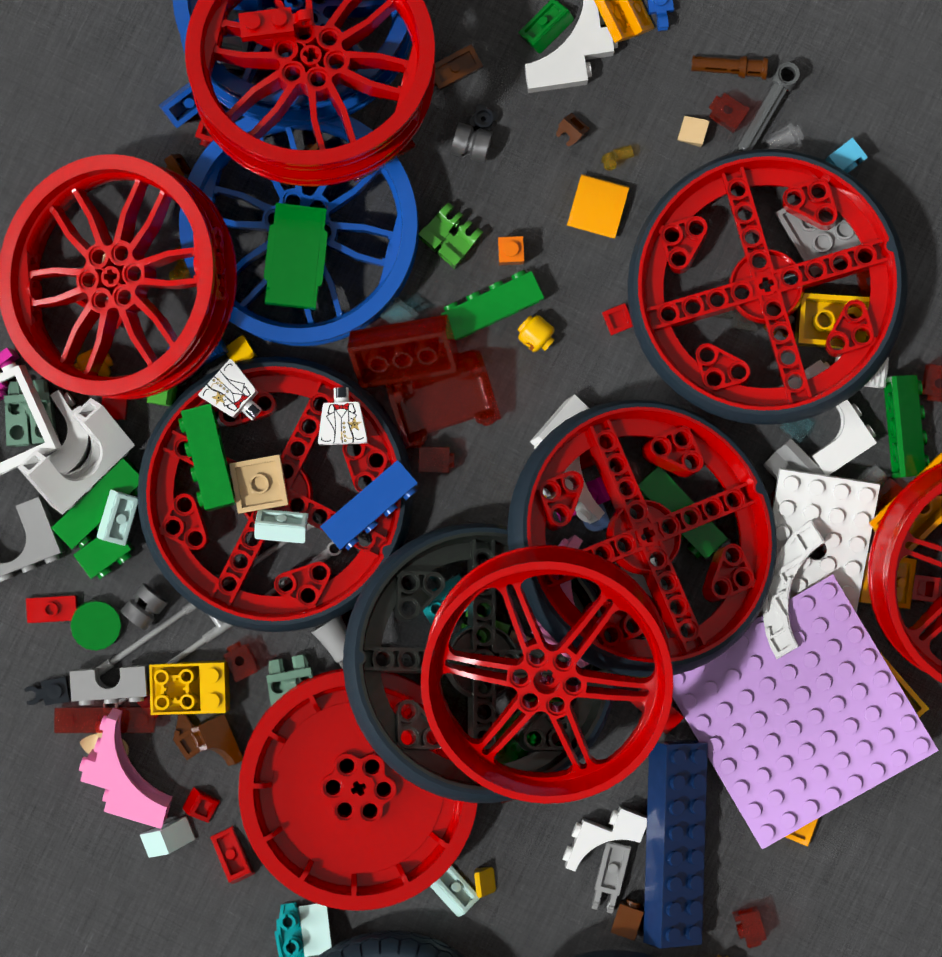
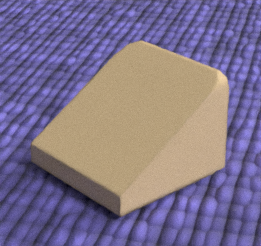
(693, 131)

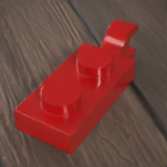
(272, 23)

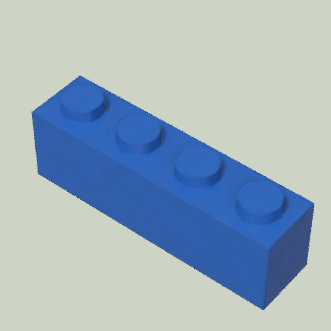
(370, 504)

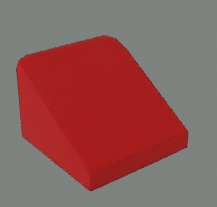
(200, 805)

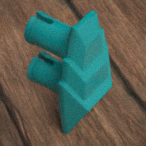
(289, 932)

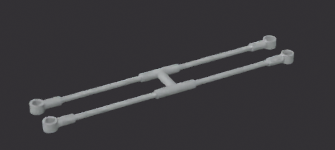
(220, 626)

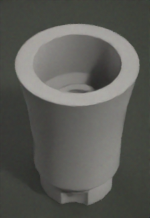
(332, 637)

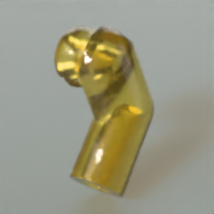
(618, 154)
(180, 270)

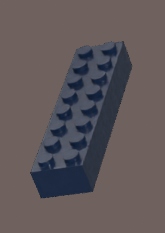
(675, 844)

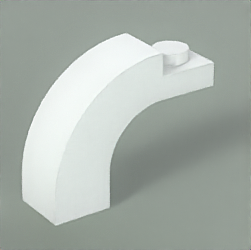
(77, 442)

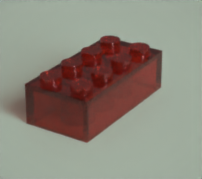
(403, 351)

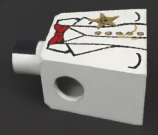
(231, 392)
(342, 421)

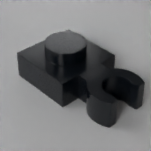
(52, 691)

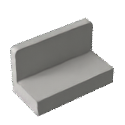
(790, 457)

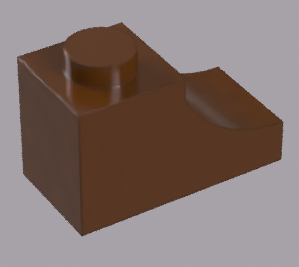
(218, 737)

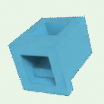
(847, 155)

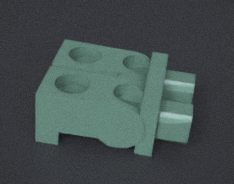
(20, 423)
(282, 681)

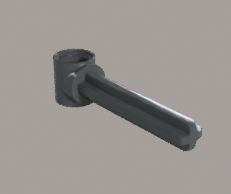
(768, 106)

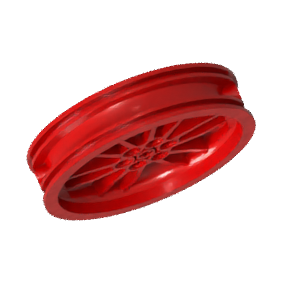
(322, 166)
(22, 290)

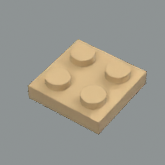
(259, 484)

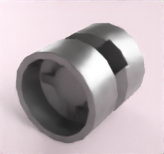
(471, 142)
(142, 615)

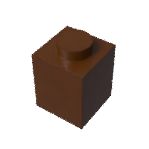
(628, 919)

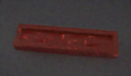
(89, 719)

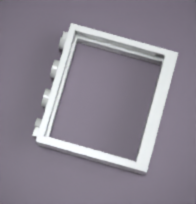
(39, 413)

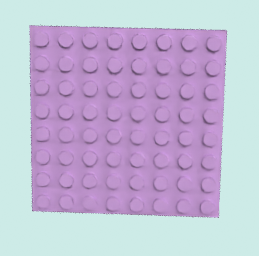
(802, 727)

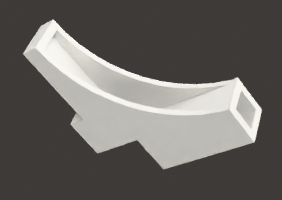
(567, 63)
(586, 508)

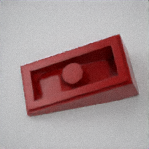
(232, 855)

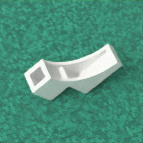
(589, 834)

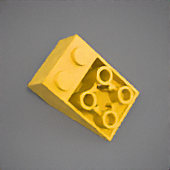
(189, 688)

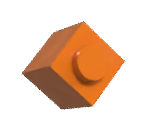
(511, 250)

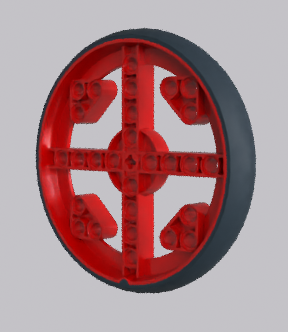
(800, 175)
(700, 445)
(207, 591)

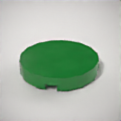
(95, 625)

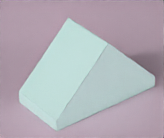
(169, 838)

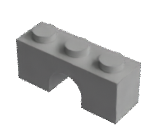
(87, 685)

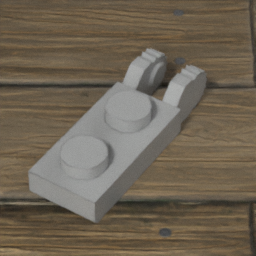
(611, 873)

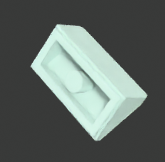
(117, 517)
(281, 526)
(455, 892)
(315, 929)

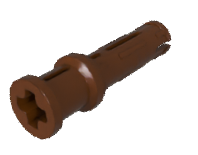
(742, 66)

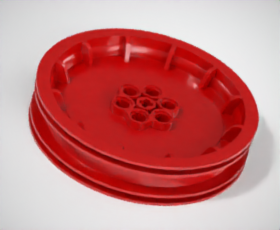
(295, 821)

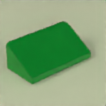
(546, 25)

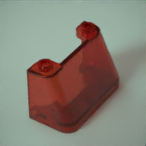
(444, 400)

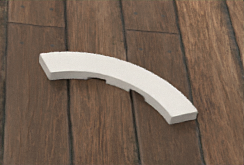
(776, 605)

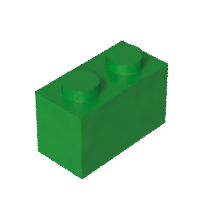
(100, 555)

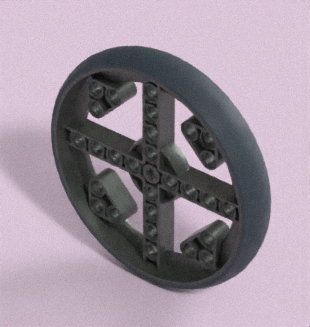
(364, 680)

